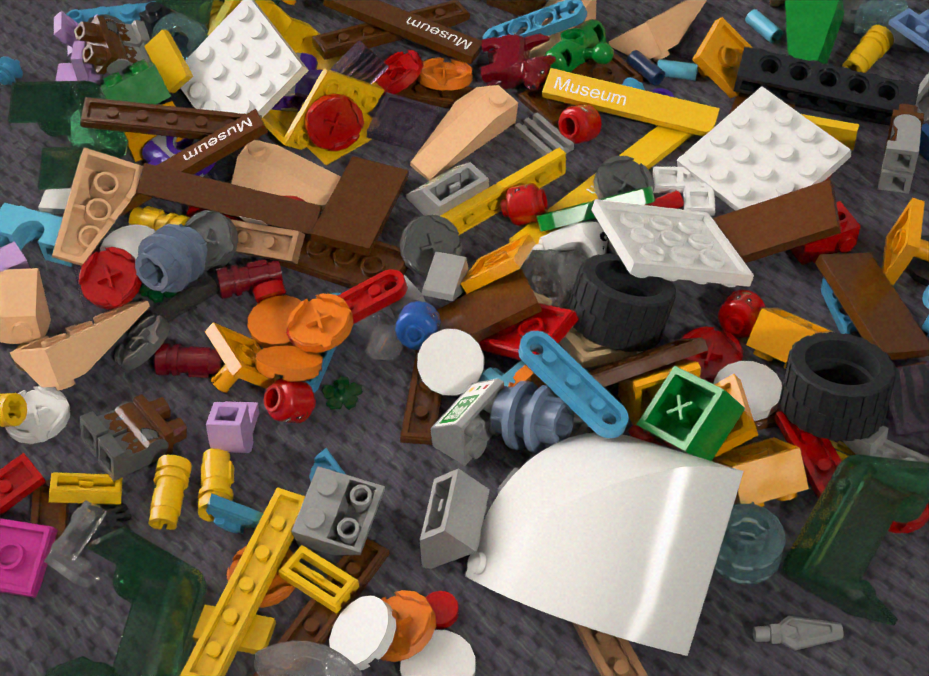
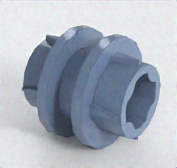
(171, 258)
(531, 417)

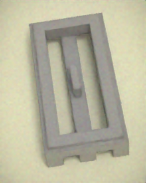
(553, 132)

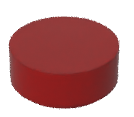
(269, 289)
(445, 608)

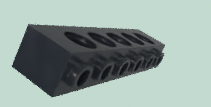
(812, 94)

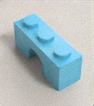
(25, 225)

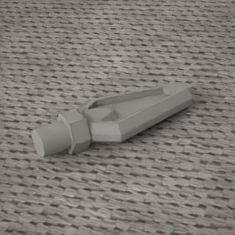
(799, 632)

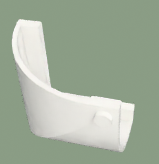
(610, 537)

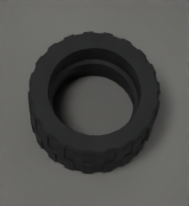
(618, 307)
(837, 386)

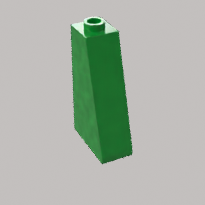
(812, 28)

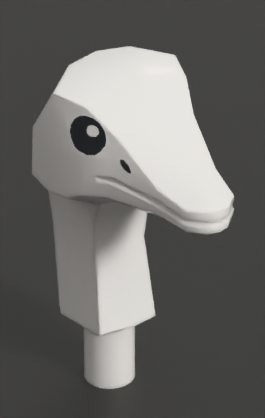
(582, 236)

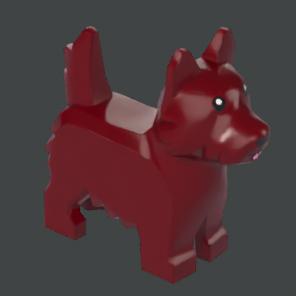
(511, 63)

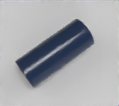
(645, 67)

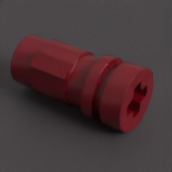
(246, 278)
(195, 361)

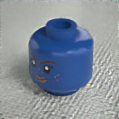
(416, 324)

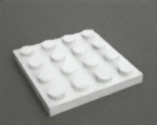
(242, 65)
(763, 153)
(671, 244)

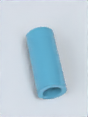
(763, 26)
(678, 69)

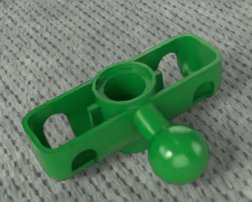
(581, 44)

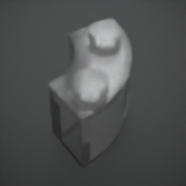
(303, 659)

